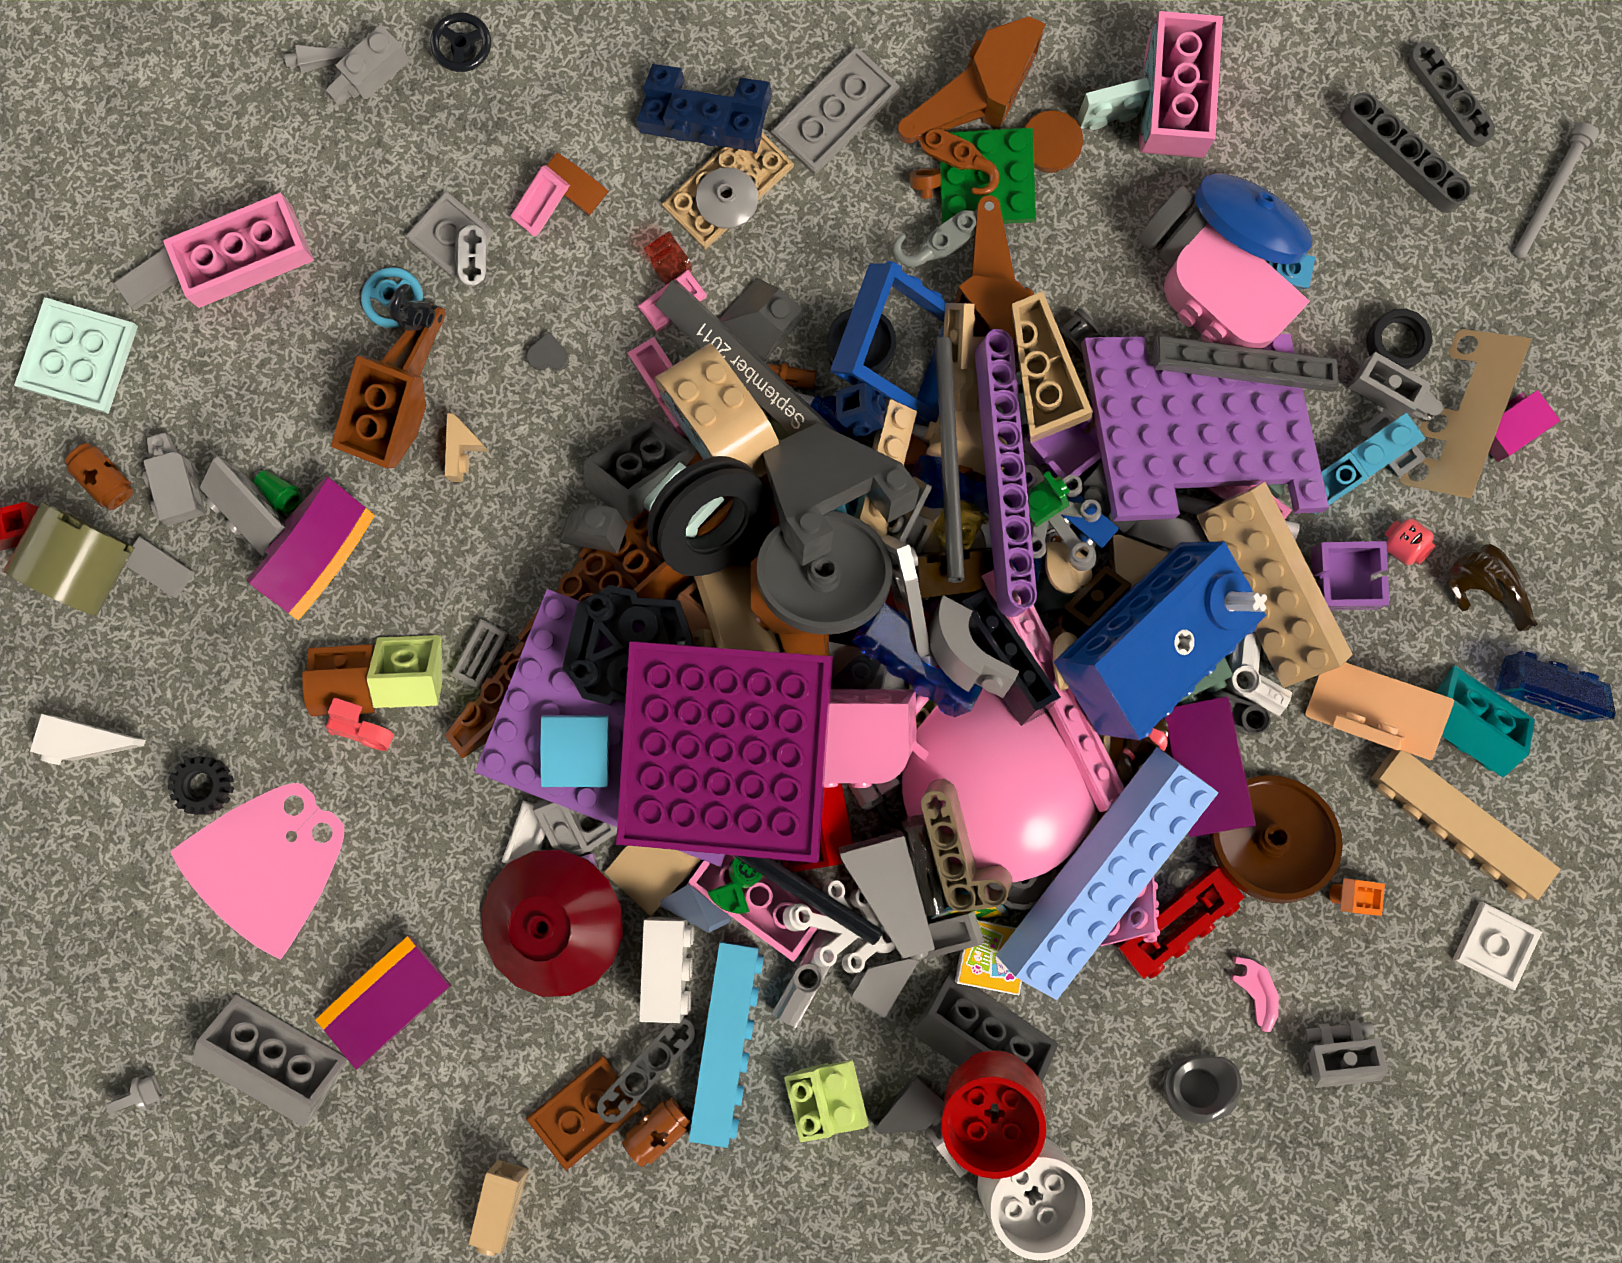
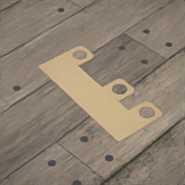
(1475, 424)

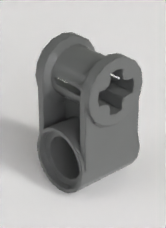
(1077, 329)
(1240, 710)

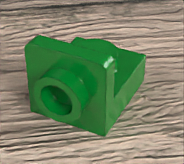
(1047, 499)

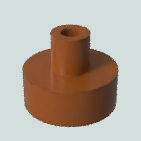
(925, 180)

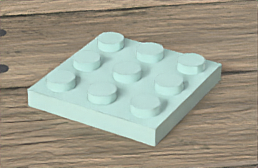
(76, 355)

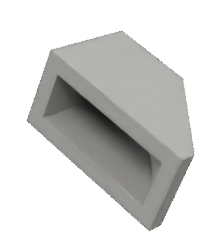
(881, 984)

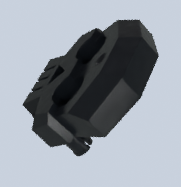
(613, 614)

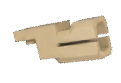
(958, 326)

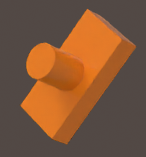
(1358, 896)

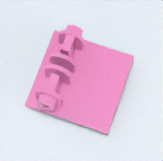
(1138, 919)

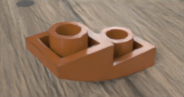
(583, 189)

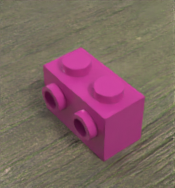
(1522, 423)

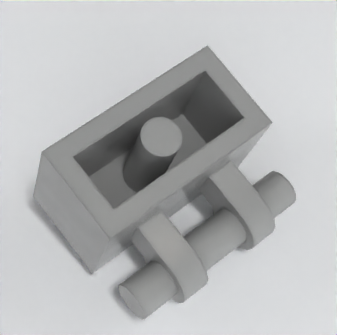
(1345, 1061)

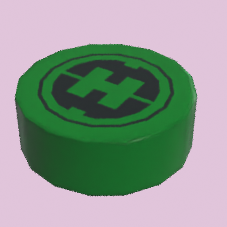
(742, 874)

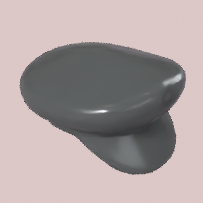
(1202, 1088)

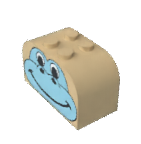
(716, 409)

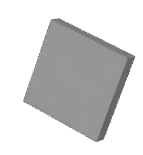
(438, 228)

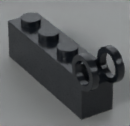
(994, 634)

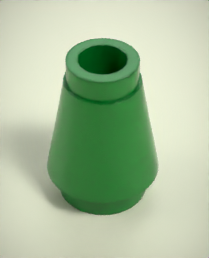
(278, 492)

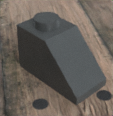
(594, 528)
(912, 1109)

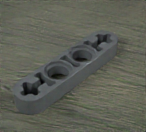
(1456, 91)
(648, 1071)

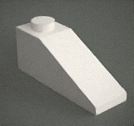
(70, 740)

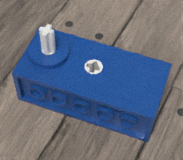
(1161, 639)

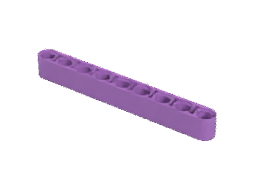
(1000, 485)

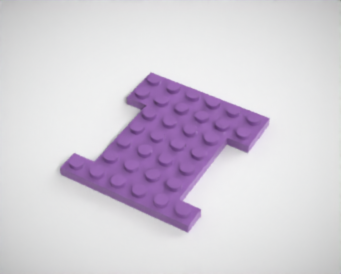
(1194, 432)

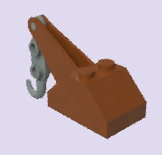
(992, 274)

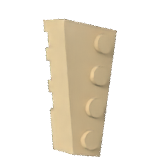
(1048, 377)

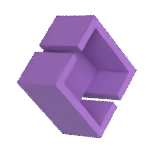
(1066, 451)
(1346, 574)

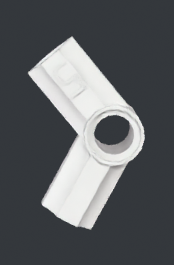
(1260, 689)

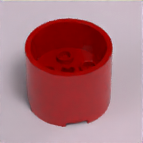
(992, 1141)

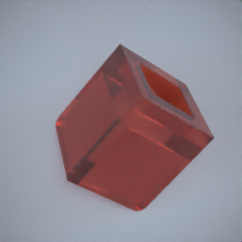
(667, 258)

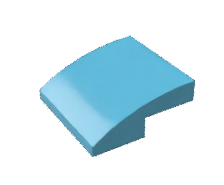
(574, 750)

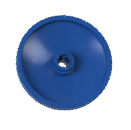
(1253, 218)

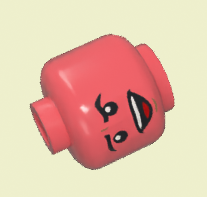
(1409, 541)

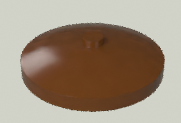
(1289, 849)

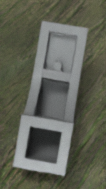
(960, 655)

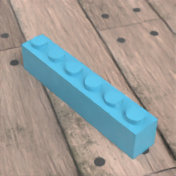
(724, 1044)

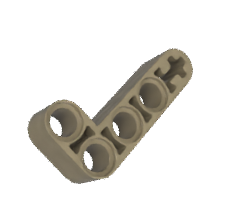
(958, 846)

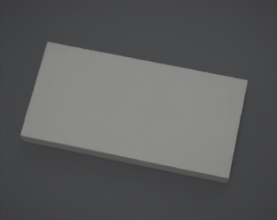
(835, 110)

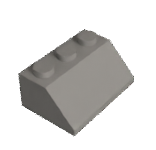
(243, 505)

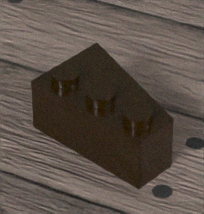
(933, 573)

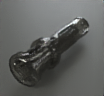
(919, 850)

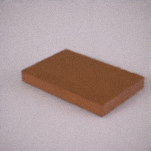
(570, 1118)

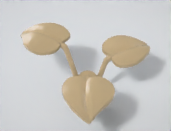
(1067, 581)

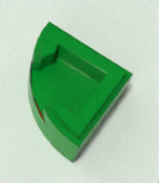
(729, 898)

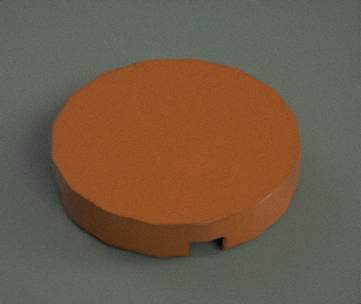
(1055, 140)

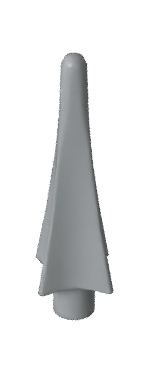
(312, 58)

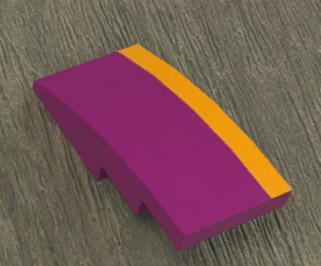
(311, 548)
(383, 1002)

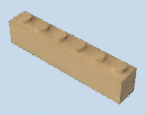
(1465, 825)

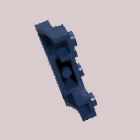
(703, 116)

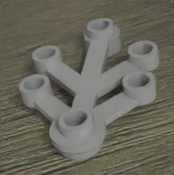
(1061, 525)

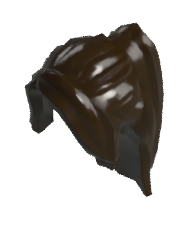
(1496, 575)

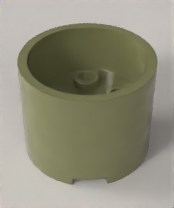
(68, 559)

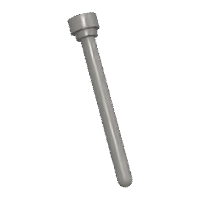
(1581, 138)

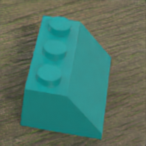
(1485, 723)

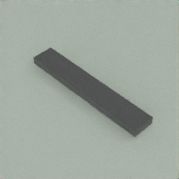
(1245, 363)

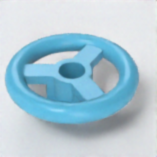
(383, 289)

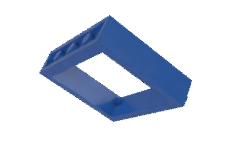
(861, 329)

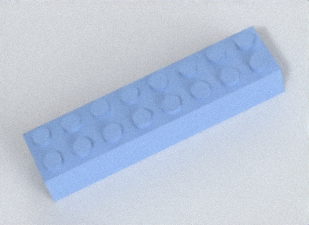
(1106, 874)

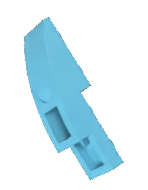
(1370, 457)

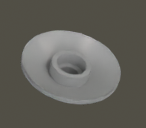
(730, 211)

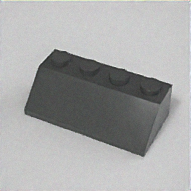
(968, 1021)

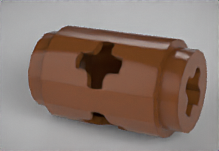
(99, 476)
(666, 1118)

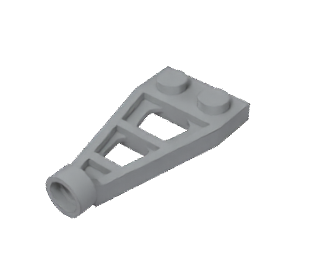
(907, 595)
(565, 830)

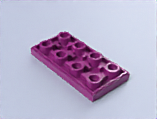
(1208, 745)

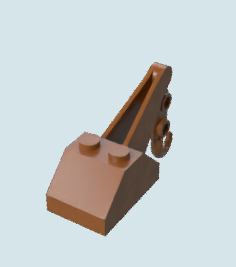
(982, 92)

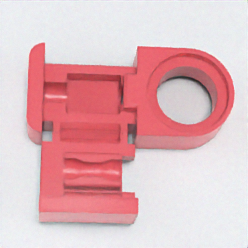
(344, 723)

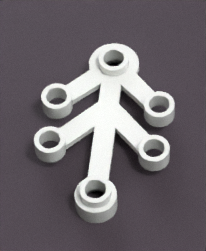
(846, 937)

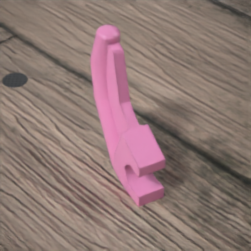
(1261, 988)

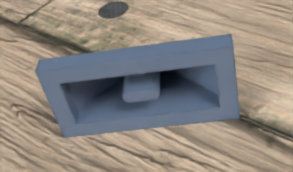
(695, 909)

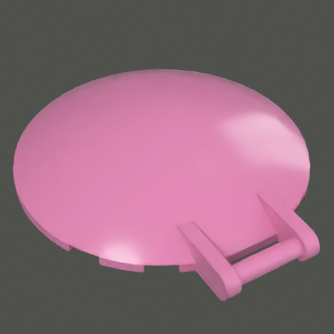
(1012, 781)

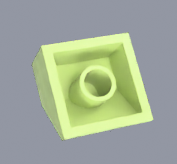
(406, 671)

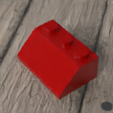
(834, 832)

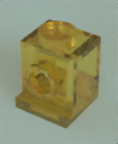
(971, 522)

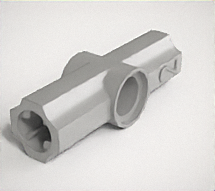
(796, 995)

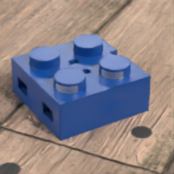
(1094, 533)

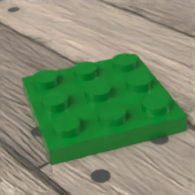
(1013, 156)

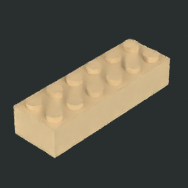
(1298, 625)

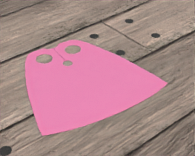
(255, 874)

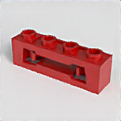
(1199, 925)

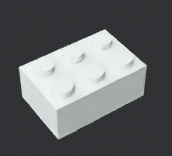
(665, 969)

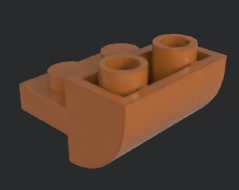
(337, 674)

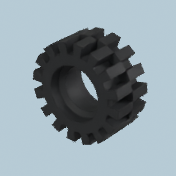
(182, 782)

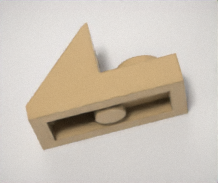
(458, 441)

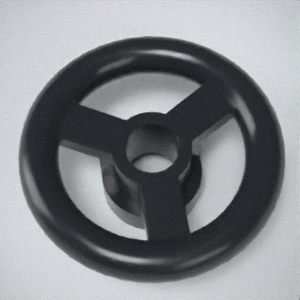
(463, 57)

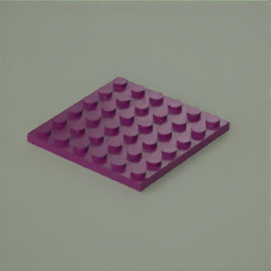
(724, 751)

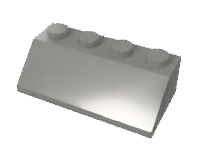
(268, 1060)

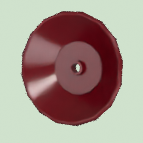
(580, 919)

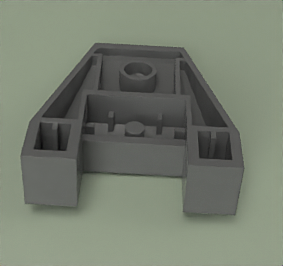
(823, 471)

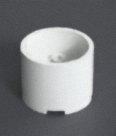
(1048, 1218)

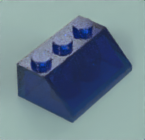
(1555, 688)

